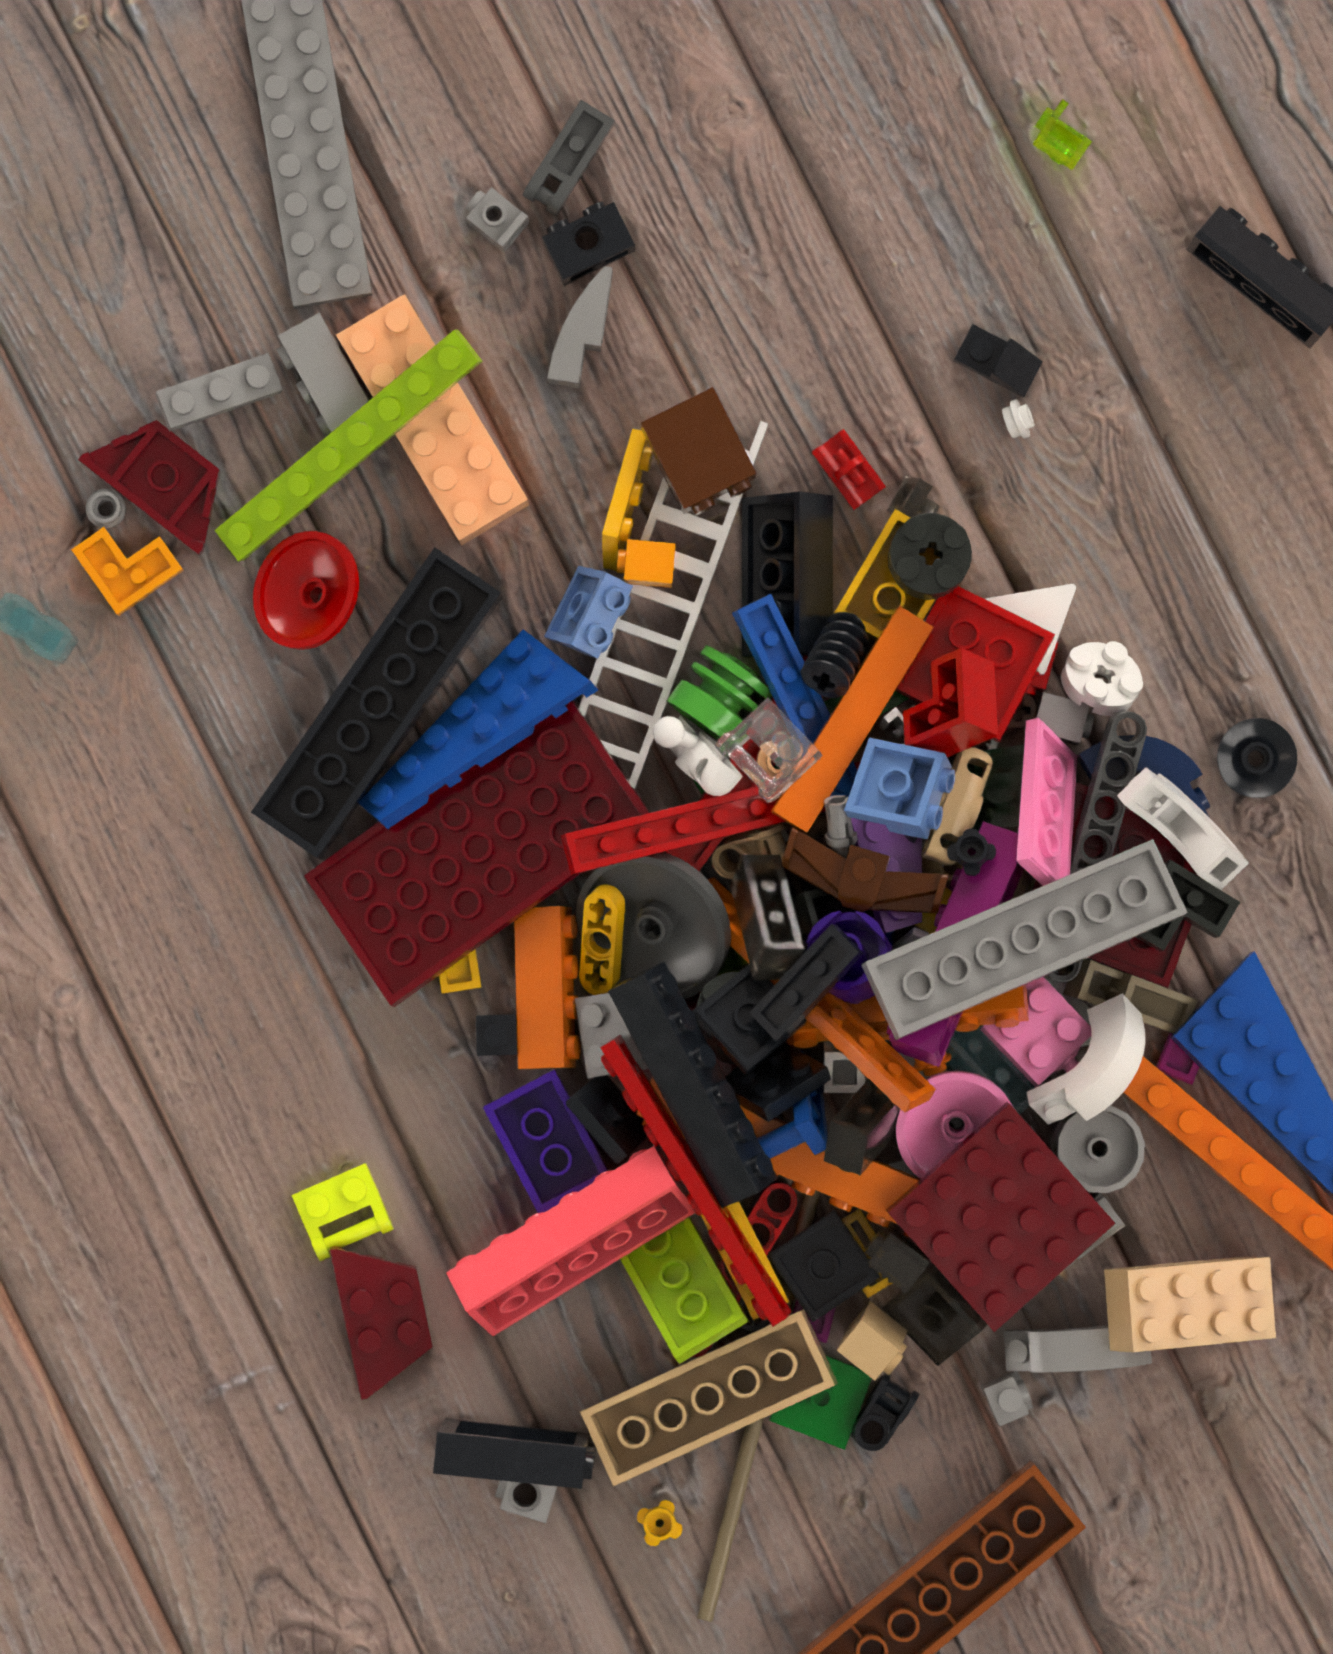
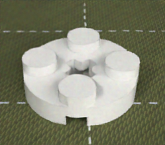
(1106, 660)

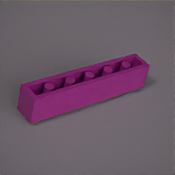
(969, 897)

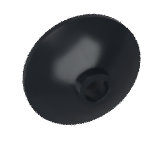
(1277, 754)

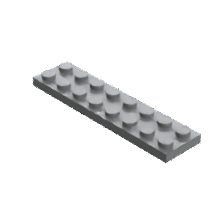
(307, 151)
(1024, 939)

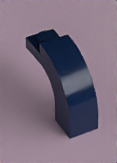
(1157, 757)

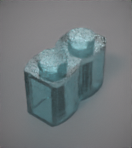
(40, 632)

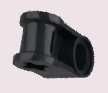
(884, 1411)

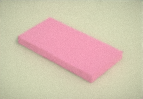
(1046, 804)

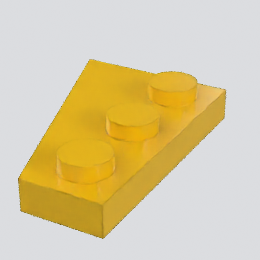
(625, 496)

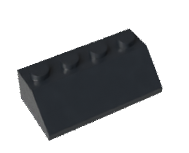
(1264, 275)
(790, 557)

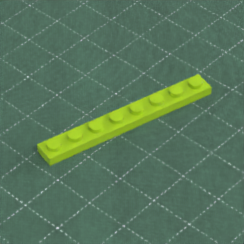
(348, 445)

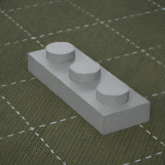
(218, 392)

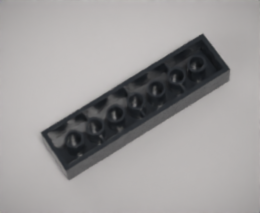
(377, 703)

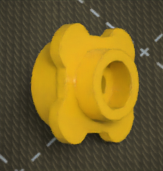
(655, 1534)

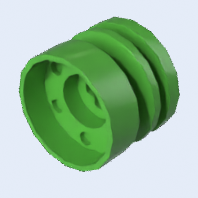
(721, 693)

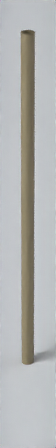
(743, 1465)

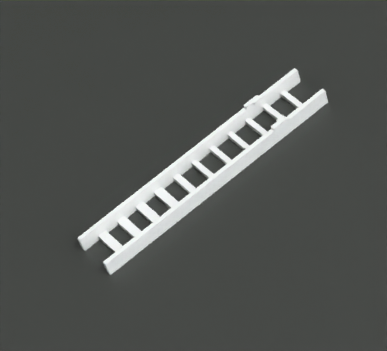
(682, 563)

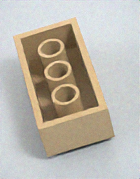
(1189, 1304)

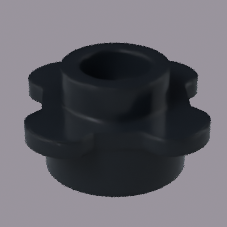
(971, 840)

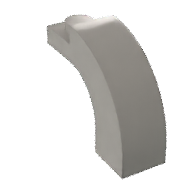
(1066, 1350)

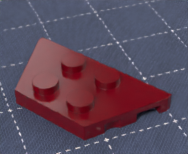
(161, 479)
(381, 1316)

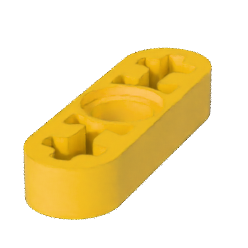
(613, 928)

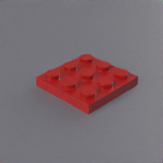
(988, 631)

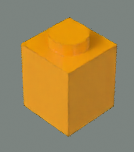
(647, 563)

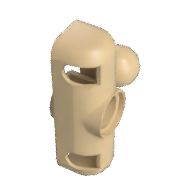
(960, 805)

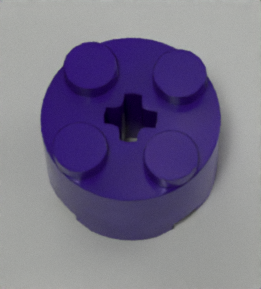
(868, 937)

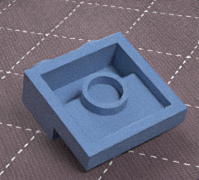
(589, 611)
(900, 788)

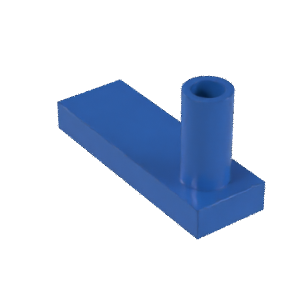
(808, 1127)

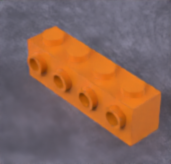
(546, 988)

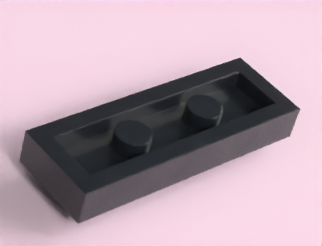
(806, 983)

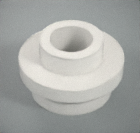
(1018, 419)

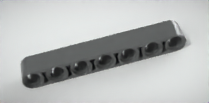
(1101, 786)

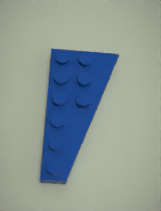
(482, 723)
(1260, 1063)

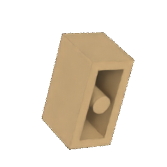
(873, 1342)

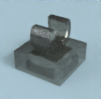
(912, 498)

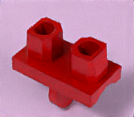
(848, 470)

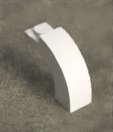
(1185, 826)
(1104, 1070)

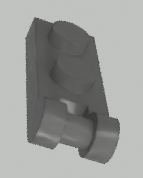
(569, 156)

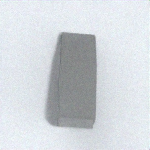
(581, 331)

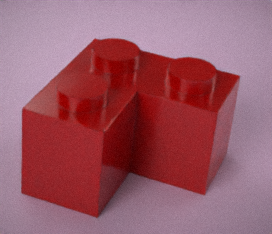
(961, 705)

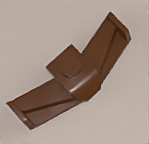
(863, 877)

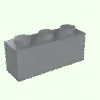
(323, 372)

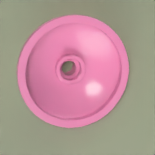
(925, 1131)

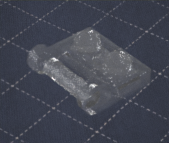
(778, 740)

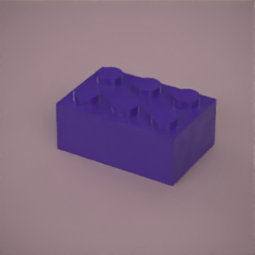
(545, 1141)

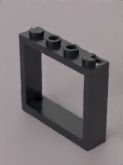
(513, 1453)

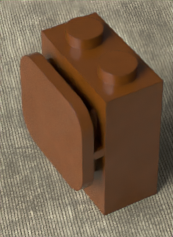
(699, 452)

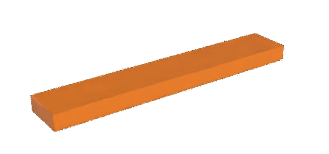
(854, 717)

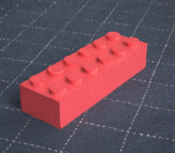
(570, 1241)

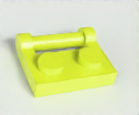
(336, 1199)

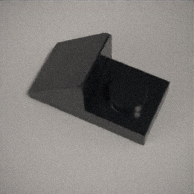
(998, 360)

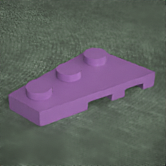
(904, 858)

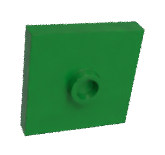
(831, 1412)

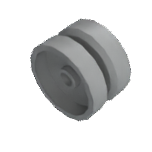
(1120, 1151)

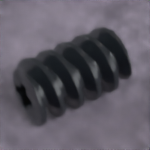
(836, 655)

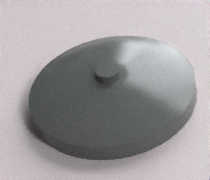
(667, 918)

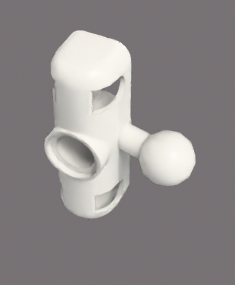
(697, 754)

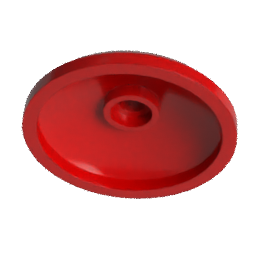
(290, 587)

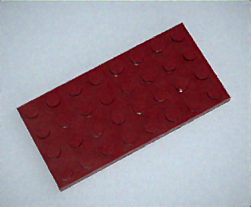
(471, 855)

